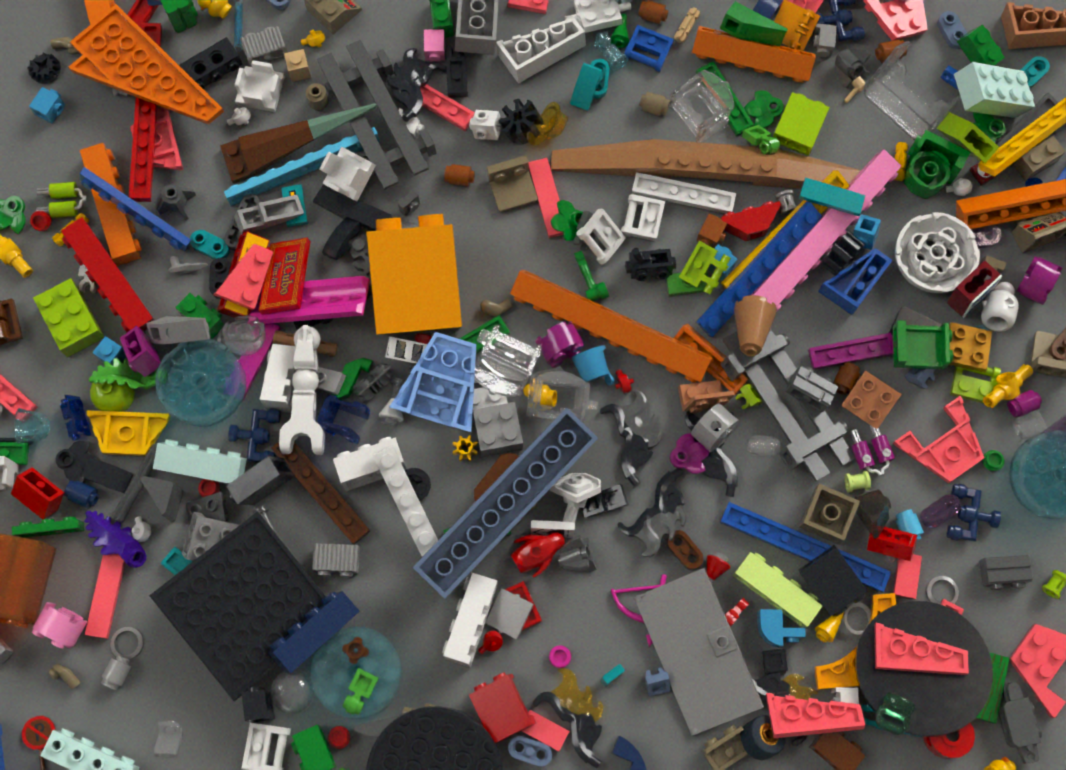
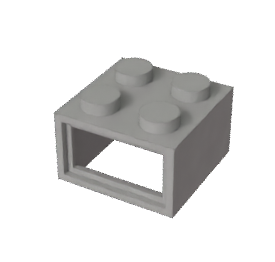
(498, 429)

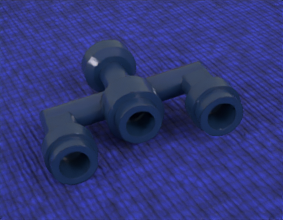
(842, 18)
(257, 435)
(970, 514)

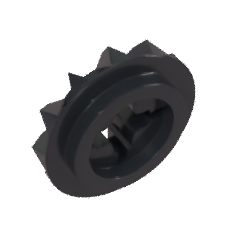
(45, 75)
(420, 476)

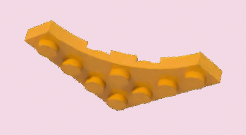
(843, 672)

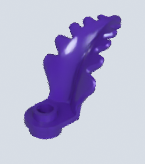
(114, 539)

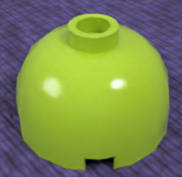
(111, 396)

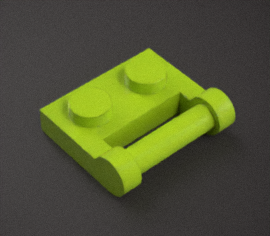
(973, 388)

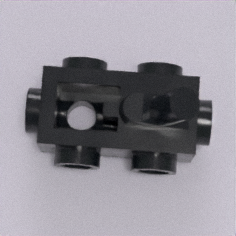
(650, 264)

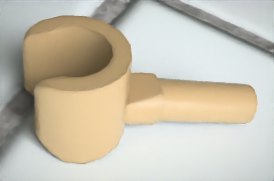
(858, 85)

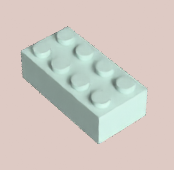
(994, 90)

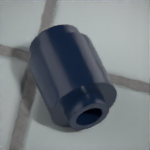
(81, 494)

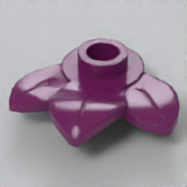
(692, 452)

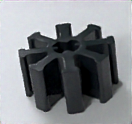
(521, 121)
(842, 253)

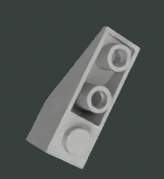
(178, 329)

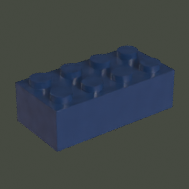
(312, 633)

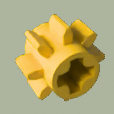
(462, 454)

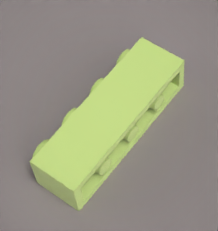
(777, 590)

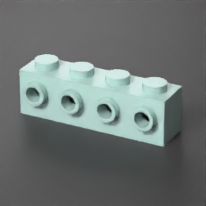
(198, 463)
(81, 754)

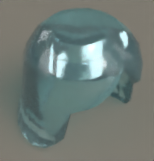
(30, 426)

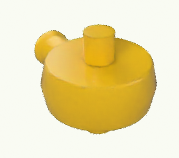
(315, 38)

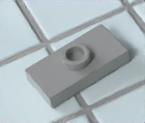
(330, 380)

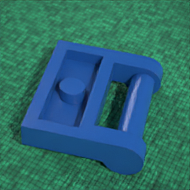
(652, 43)

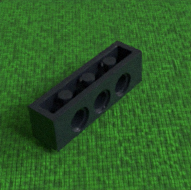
(206, 61)

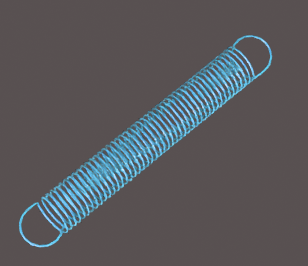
(239, 28)

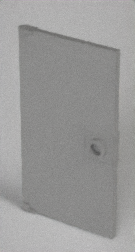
(698, 652)

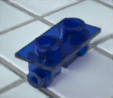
(72, 408)

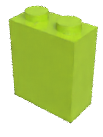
(800, 123)
(968, 137)

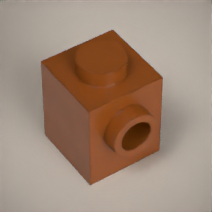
(712, 231)

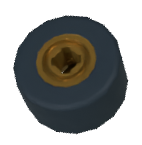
(759, 740)

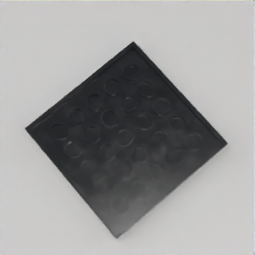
(239, 603)

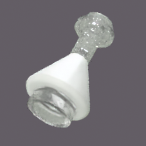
(389, 415)

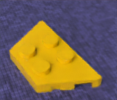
(127, 431)

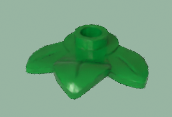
(761, 108)
(986, 122)
(12, 217)
(566, 220)

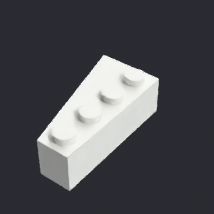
(540, 49)
(470, 619)

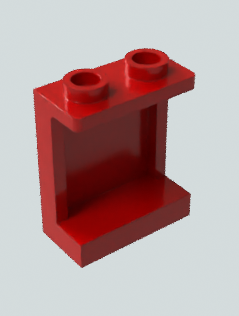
(501, 707)

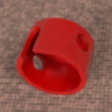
(944, 748)

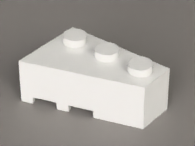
(277, 383)

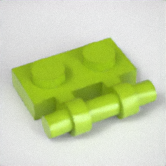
(698, 265)

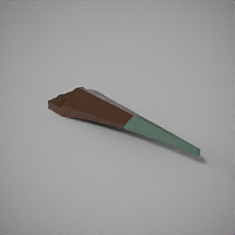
(262, 149)

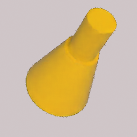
(827, 629)

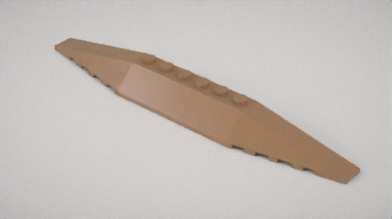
(697, 160)

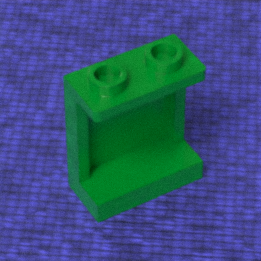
(955, 154)
(921, 346)

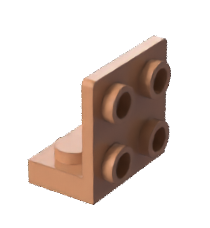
(703, 395)
(871, 399)

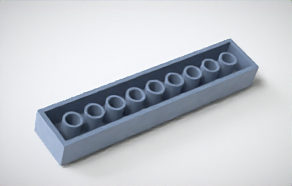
(505, 503)

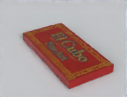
(285, 276)

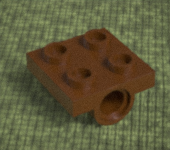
(9, 322)

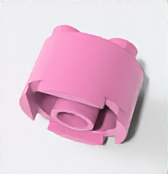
(59, 625)

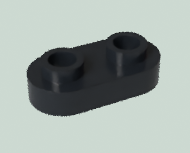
(216, 276)

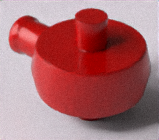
(623, 382)
(491, 641)

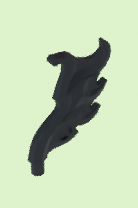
(410, 79)
(716, 463)

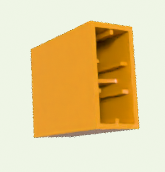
(414, 275)

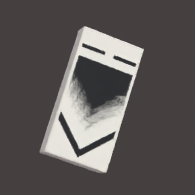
(547, 527)

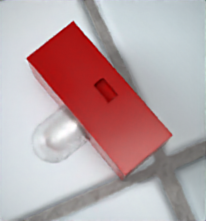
(893, 544)

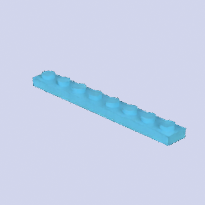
(290, 170)

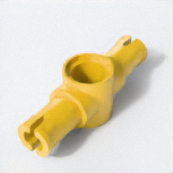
(11, 255)
(1008, 386)

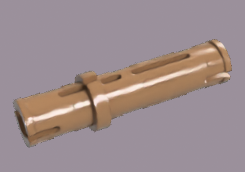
(288, 339)

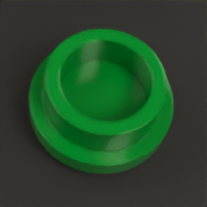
(993, 460)

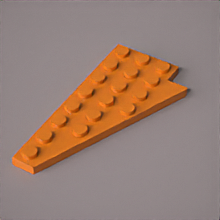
(128, 60)

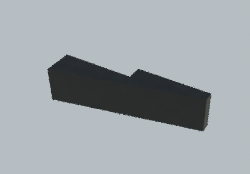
(348, 208)

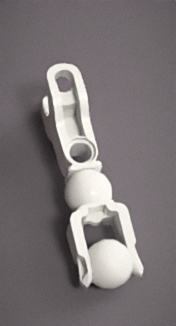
(304, 395)

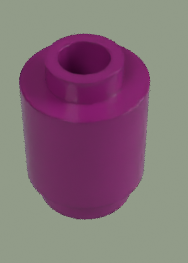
(1024, 403)

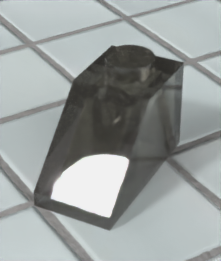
(873, 511)

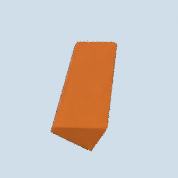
(694, 339)

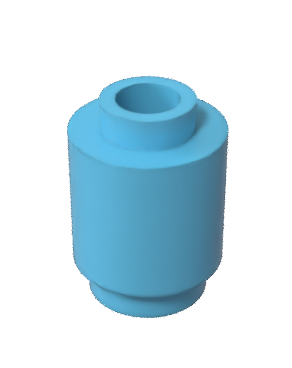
(909, 522)

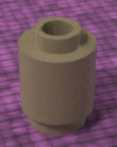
(317, 97)
(654, 104)

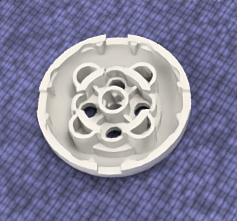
(946, 234)

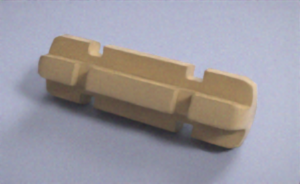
(687, 25)

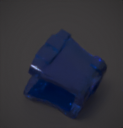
(329, 411)

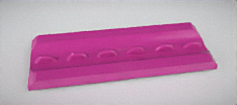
(323, 300)

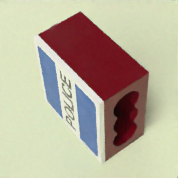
(974, 289)

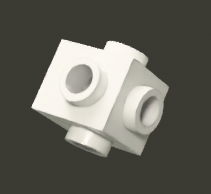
(485, 125)

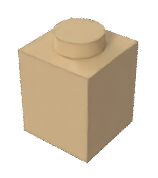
(297, 65)

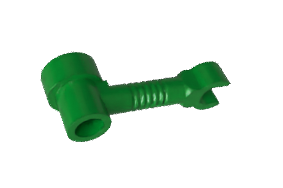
(595, 291)

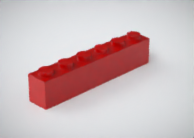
(107, 275)

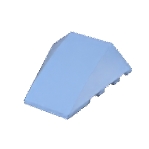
(441, 383)

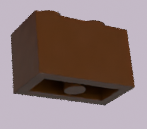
(838, 751)

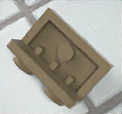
(726, 750)

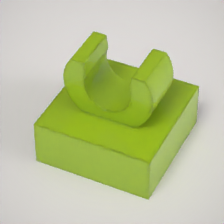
(750, 395)

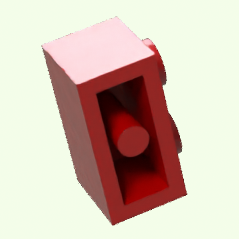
(37, 493)

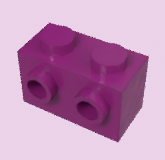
(140, 351)

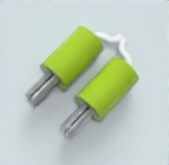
(61, 190)

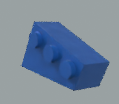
(856, 281)

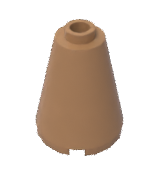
(753, 322)

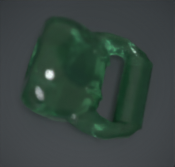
(896, 707)

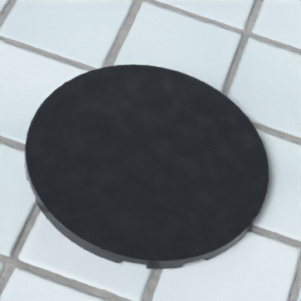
(941, 700)
(434, 741)

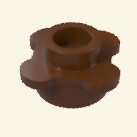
(349, 650)

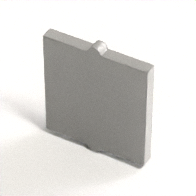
(509, 613)

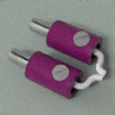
(863, 454)

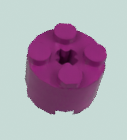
(1040, 280)
(560, 343)

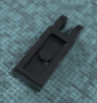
(456, 74)

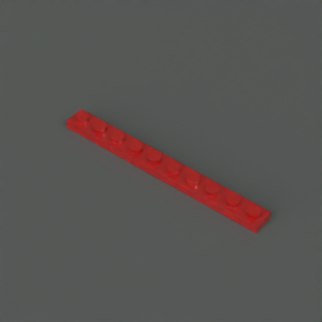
(144, 136)

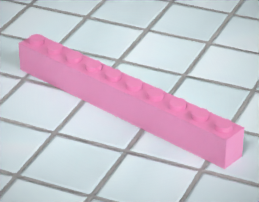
(831, 226)

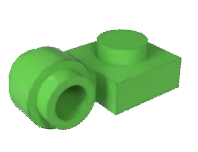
(759, 136)
(362, 685)

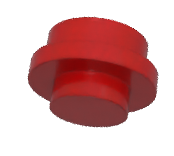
(40, 220)
(208, 487)
(339, 737)

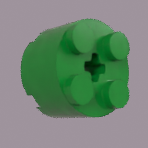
(927, 174)

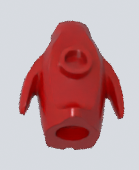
(537, 551)

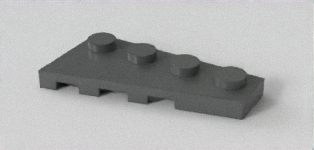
(1040, 108)

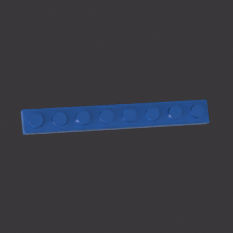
(759, 268)
(799, 543)

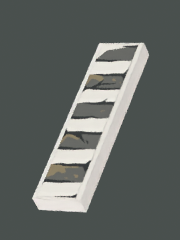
(404, 350)

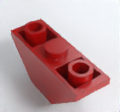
(751, 221)

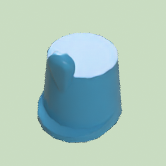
(592, 365)

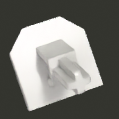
(575, 491)

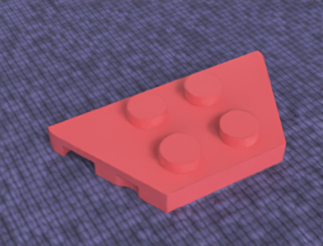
(166, 147)

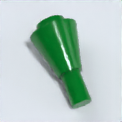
(620, 34)

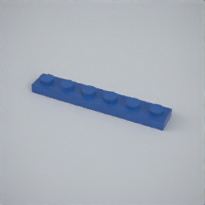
(140, 214)

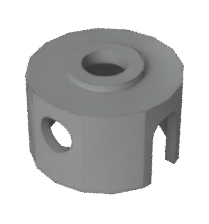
(715, 418)

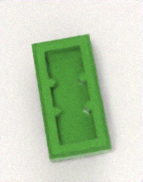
(678, 286)

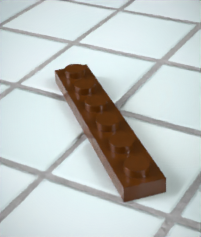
(324, 494)

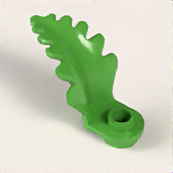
(122, 374)

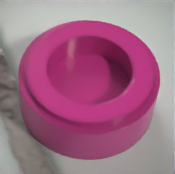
(559, 656)

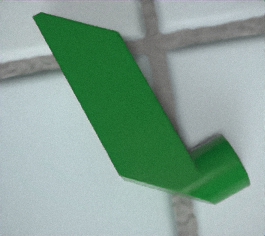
(352, 371)

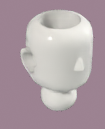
(1000, 308)

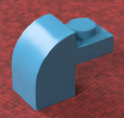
(772, 631)

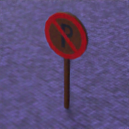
(36, 734)

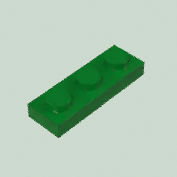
(48, 527)

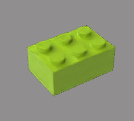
(68, 317)

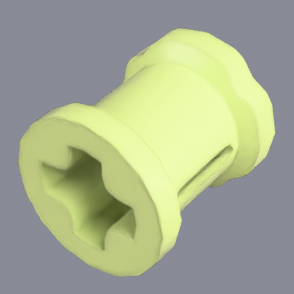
(857, 481)

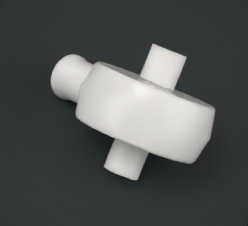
(240, 117)
(960, 187)
(141, 530)

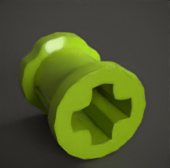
(1055, 584)

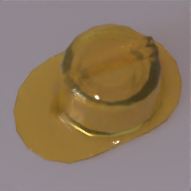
(553, 125)

